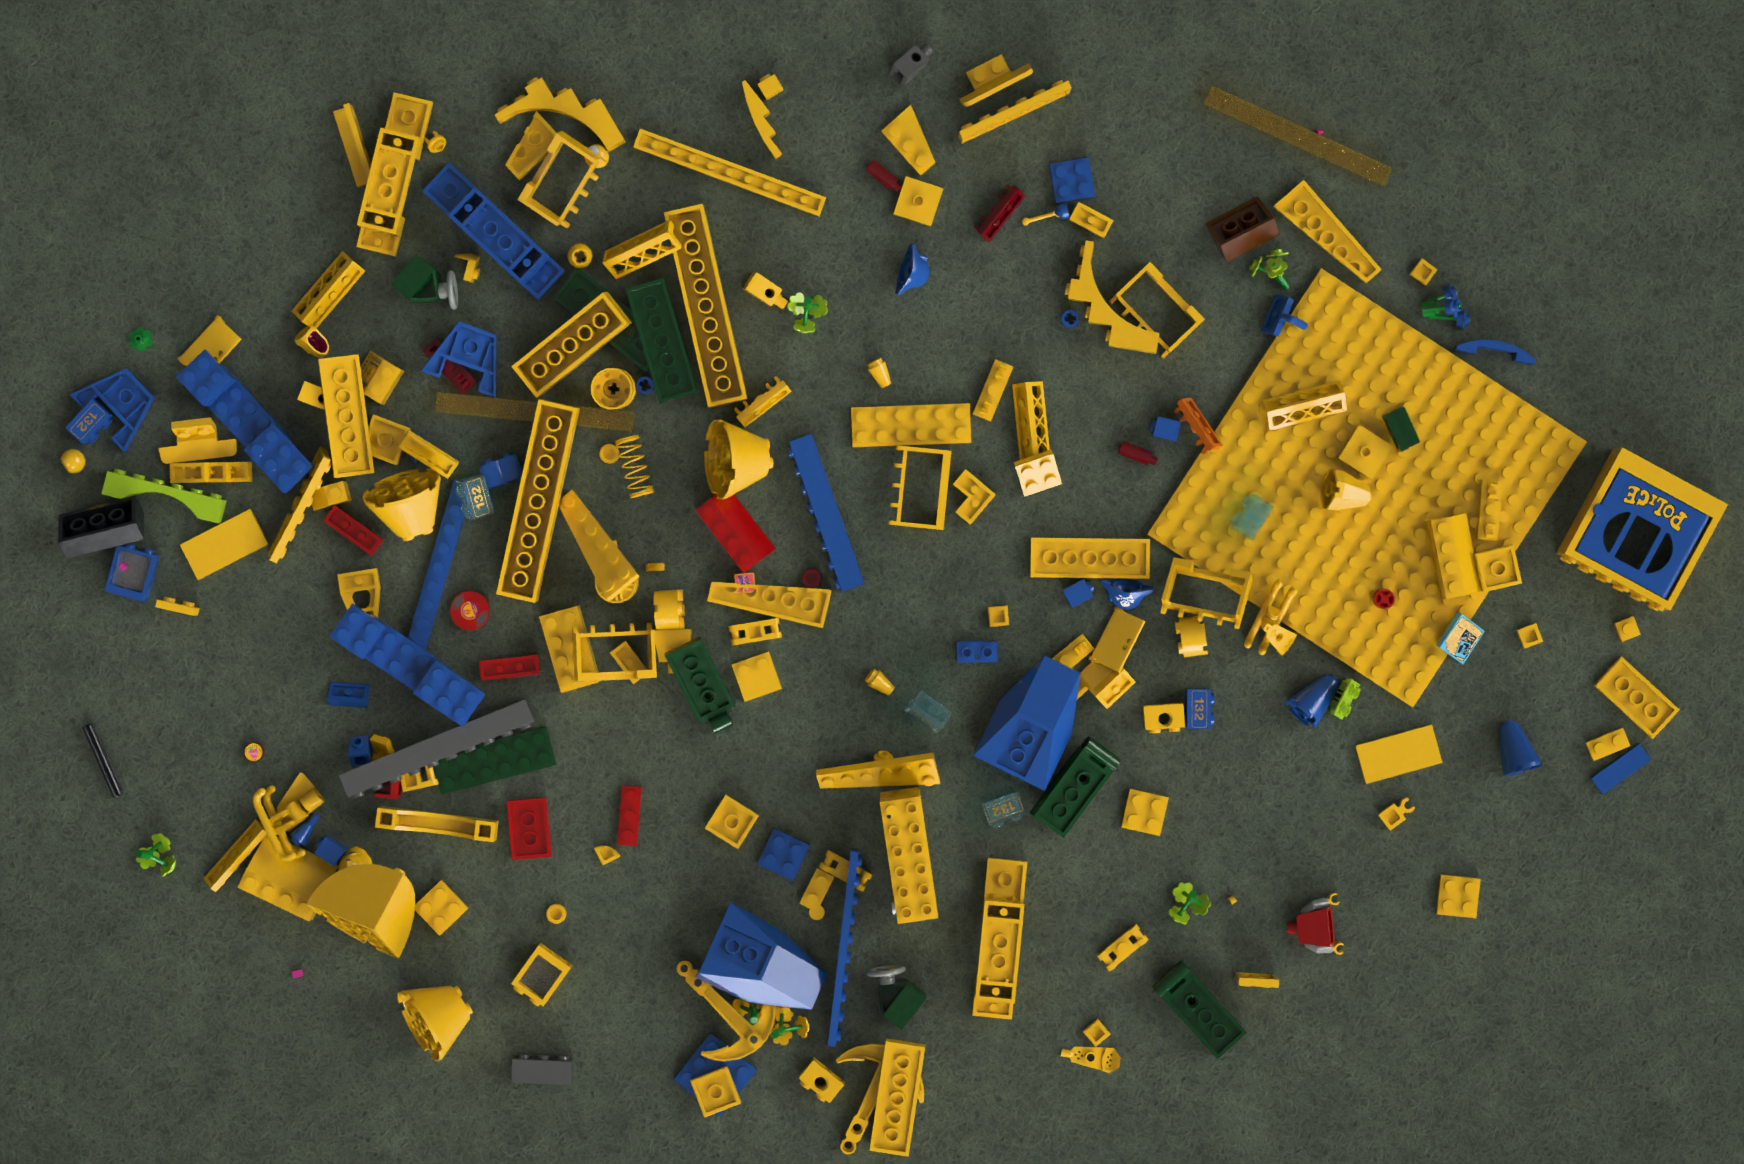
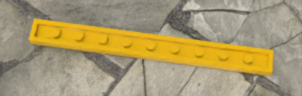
(729, 172)

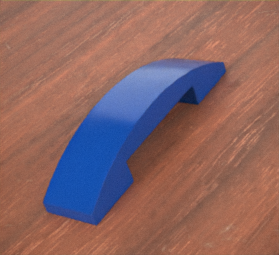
(1519, 355)

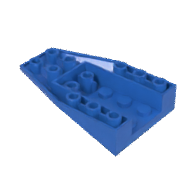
(1032, 723)
(760, 963)

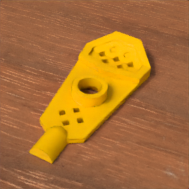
(1282, 641)
(1100, 1057)

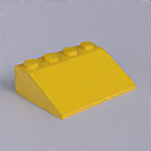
(285, 882)

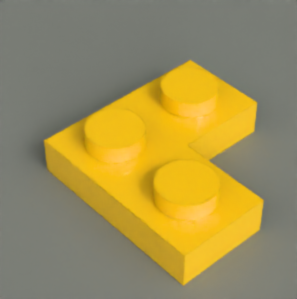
(977, 495)

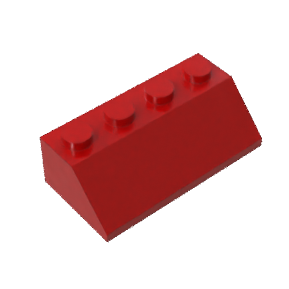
(735, 531)

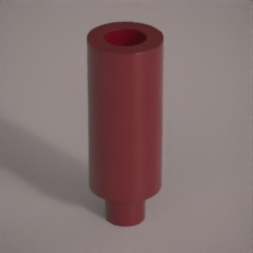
(883, 176)
(1136, 453)

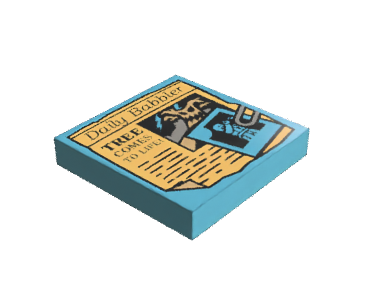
(1460, 638)

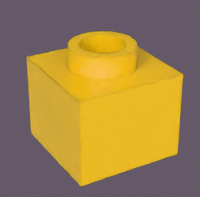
(770, 86)

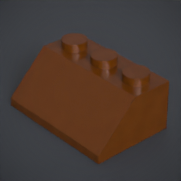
(1242, 229)

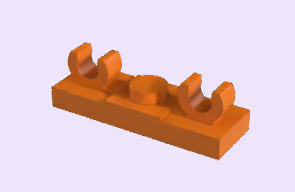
(1198, 425)

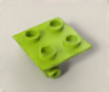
(1350, 691)

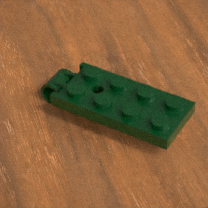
(699, 675)

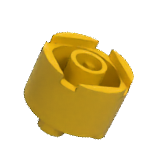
(669, 610)
(1192, 636)

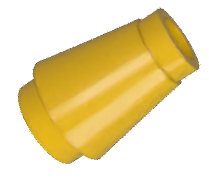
(879, 371)
(879, 682)

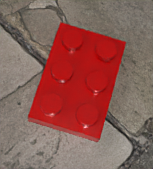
(529, 828)

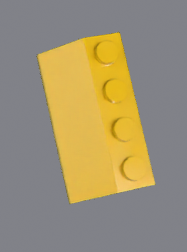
(1454, 556)

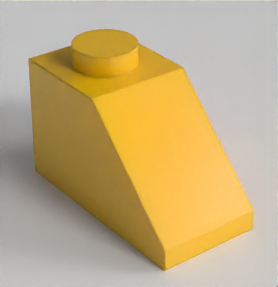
(331, 495)

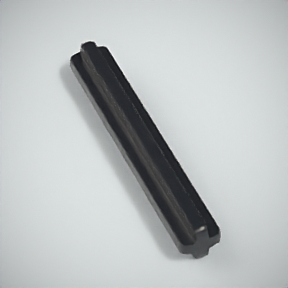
(103, 760)

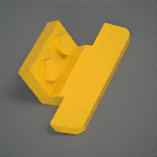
(991, 78)
(196, 441)
(1104, 683)

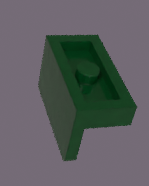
(1401, 429)

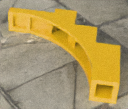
(541, 99)
(1122, 333)

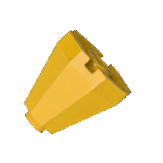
(1343, 491)

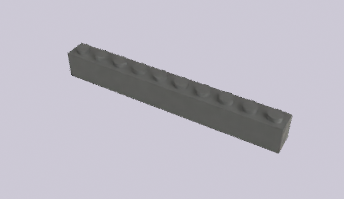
(435, 748)

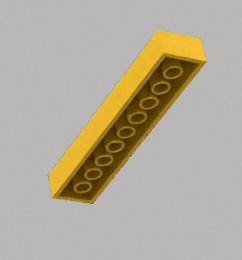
(706, 307)
(538, 500)

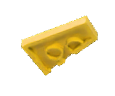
(910, 141)
(531, 148)

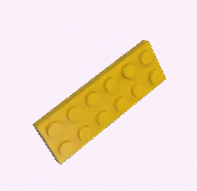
(1008, 114)
(346, 415)
(911, 425)
(1090, 558)
(897, 1097)

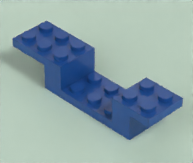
(493, 231)
(247, 419)
(408, 663)

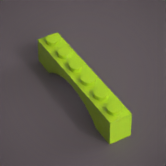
(204, 507)

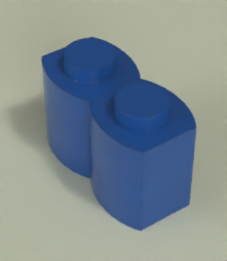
(501, 471)

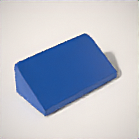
(348, 694)

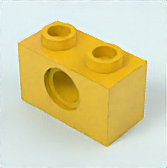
(1151, 714)
(817, 1069)

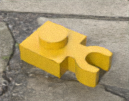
(1393, 814)

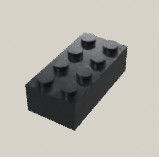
(101, 527)

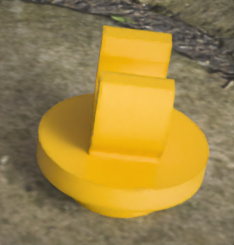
(437, 143)
(882, 755)

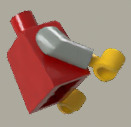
(1316, 926)

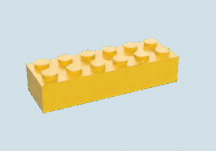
(571, 344)

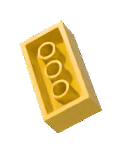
(558, 636)

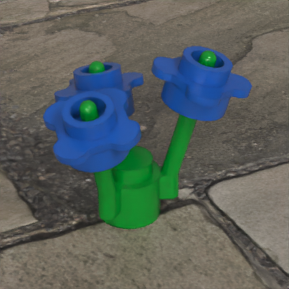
(1452, 306)

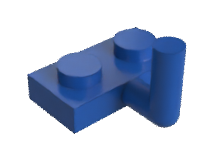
(1279, 314)

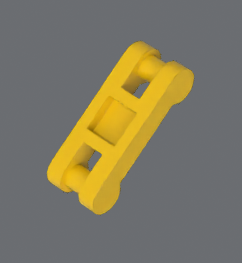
(755, 631)
(842, 869)
(1122, 947)

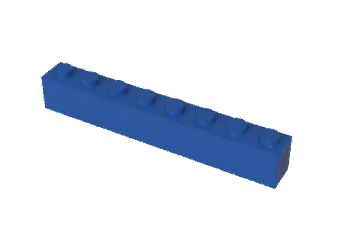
(826, 512)

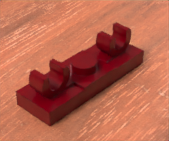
(1000, 213)
(452, 371)

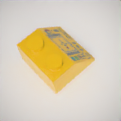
(379, 377)

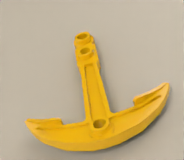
(738, 1023)
(873, 1052)

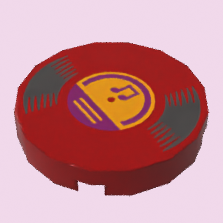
(470, 610)

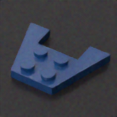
(471, 349)
(125, 397)

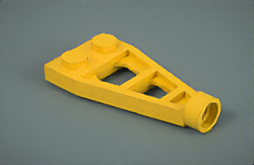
(360, 581)

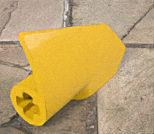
(300, 800)

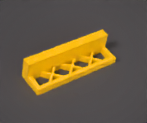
(353, 143)
(639, 243)
(329, 293)
(1304, 401)
(1027, 420)

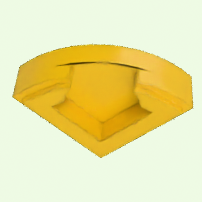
(655, 567)
(606, 854)

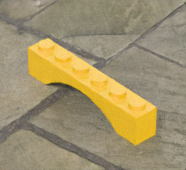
(439, 823)

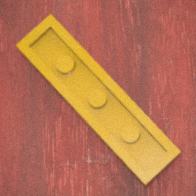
(235, 855)

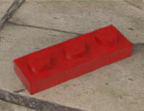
(353, 530)
(509, 667)
(629, 815)

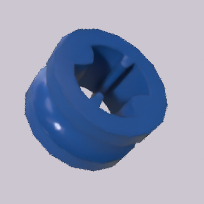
(1073, 313)
(650, 382)

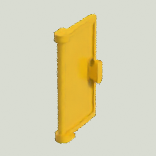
(214, 339)
(1115, 638)

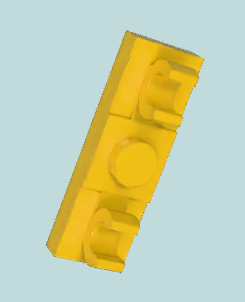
(993, 390)
(762, 402)
(1489, 510)
(1074, 652)

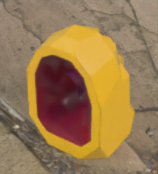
(312, 342)

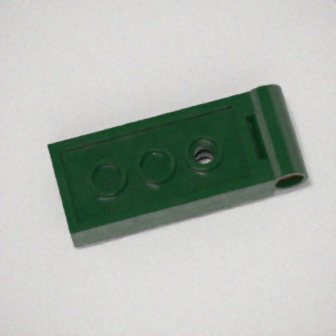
(1069, 795)
(1204, 1016)

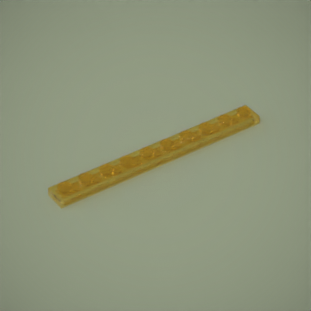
(1297, 136)
(526, 411)

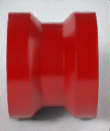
(1387, 598)

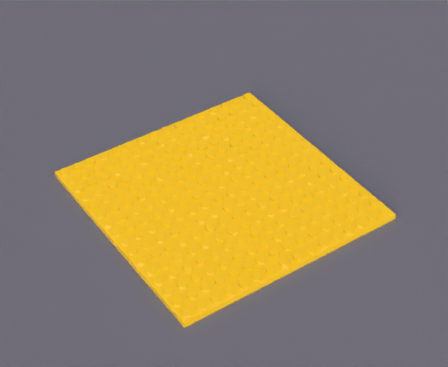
(1341, 557)

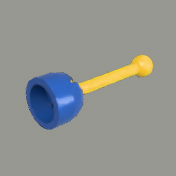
(1061, 212)

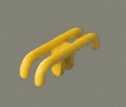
(1270, 615)
(274, 826)

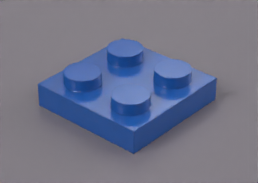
(1072, 180)
(783, 854)

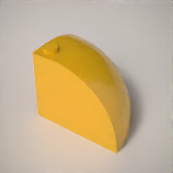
(368, 905)

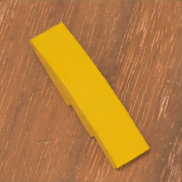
(759, 113)
(210, 472)

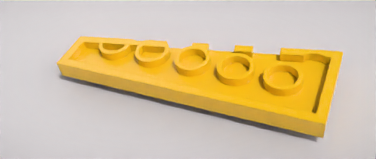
(1317, 221)
(286, 533)
(602, 555)
(788, 603)
(890, 772)

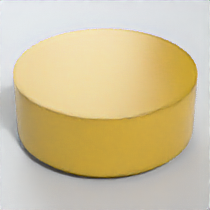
(609, 453)
(556, 913)

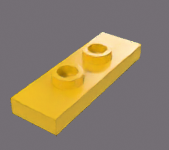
(428, 454)

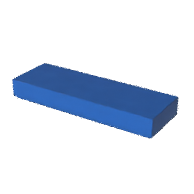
(1620, 768)

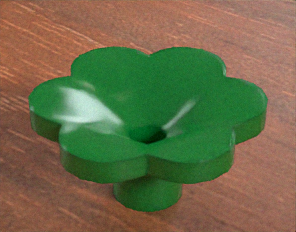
(145, 339)

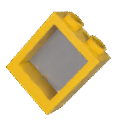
(541, 975)

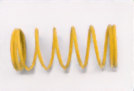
(646, 491)

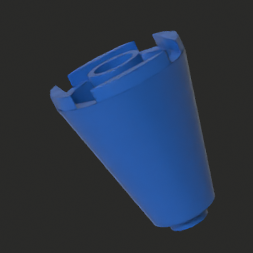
(1313, 700)
(1516, 750)

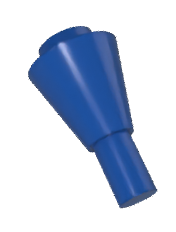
(302, 833)

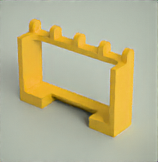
(530, 188)
(1190, 311)
(942, 491)
(1186, 567)
(622, 675)

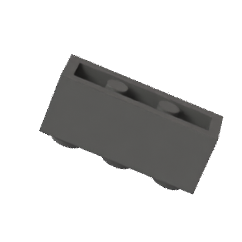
(542, 1069)

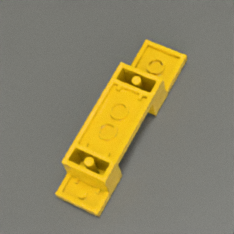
(391, 173)
(1000, 938)

